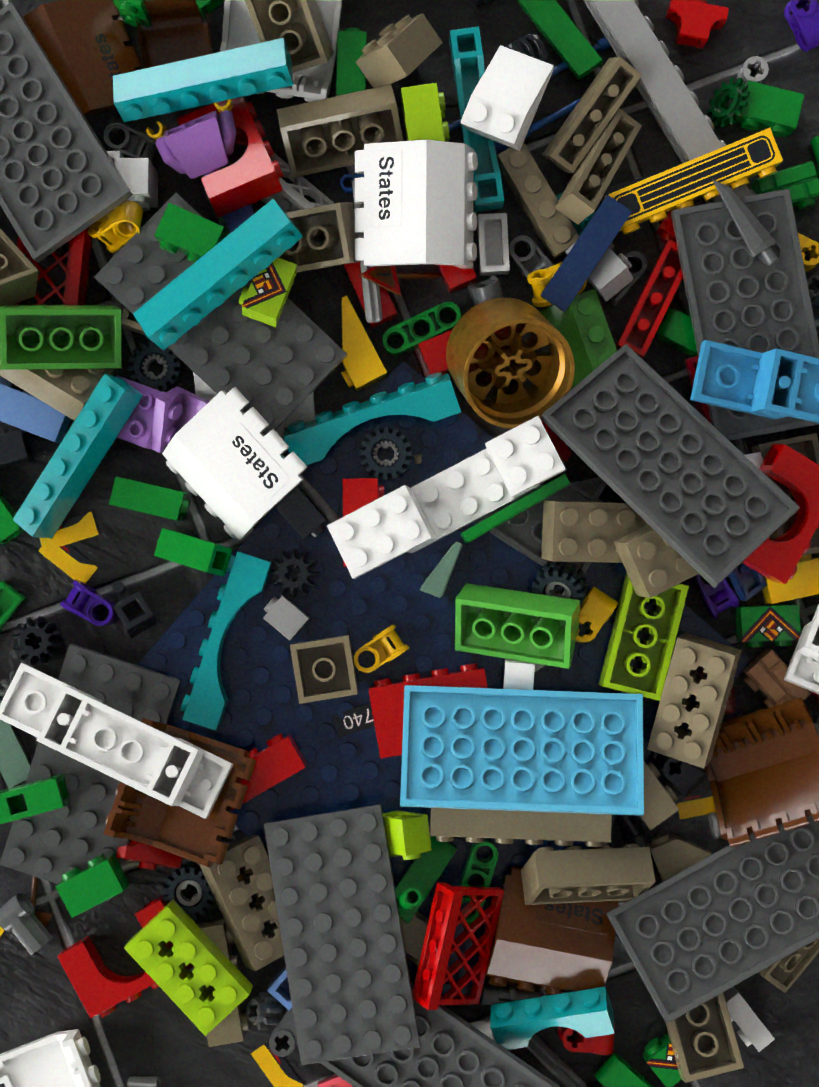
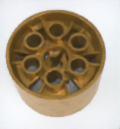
(511, 404)

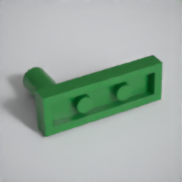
(421, 878)

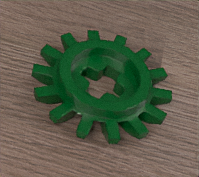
(733, 90)

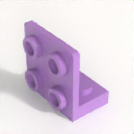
(171, 413)
(140, 423)

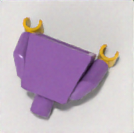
(200, 144)

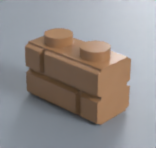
(767, 675)

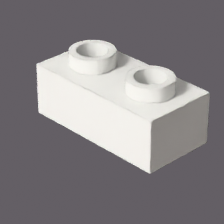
(493, 244)
(752, 1029)

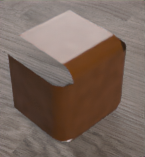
(176, 33)

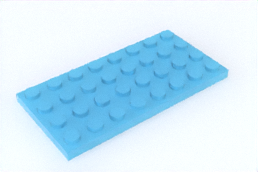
(522, 750)

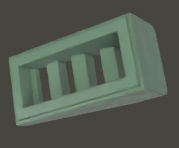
(439, 577)

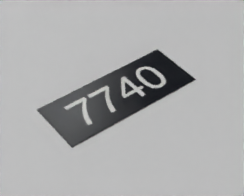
(355, 720)

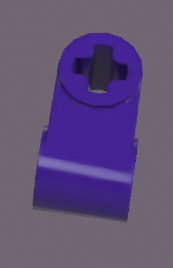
(804, 22)
(715, 599)
(86, 601)

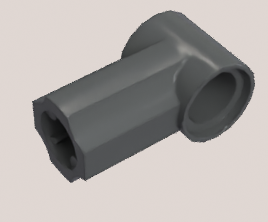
(19, 917)

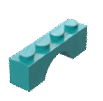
(582, 1011)

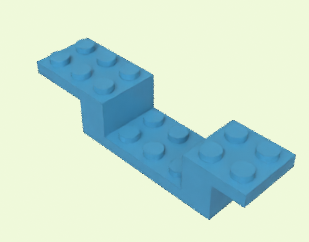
(758, 383)

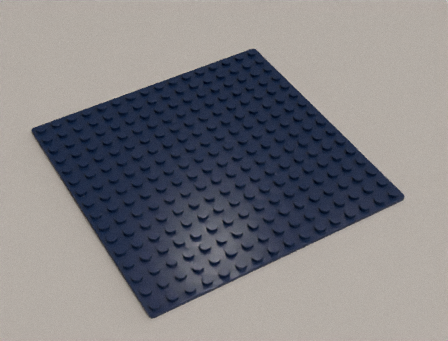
(260, 669)

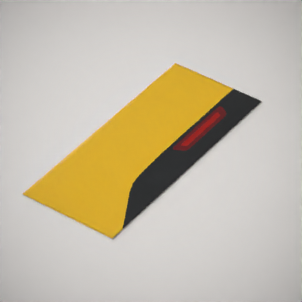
(71, 531)
(70, 562)
(696, 804)
(275, 1068)

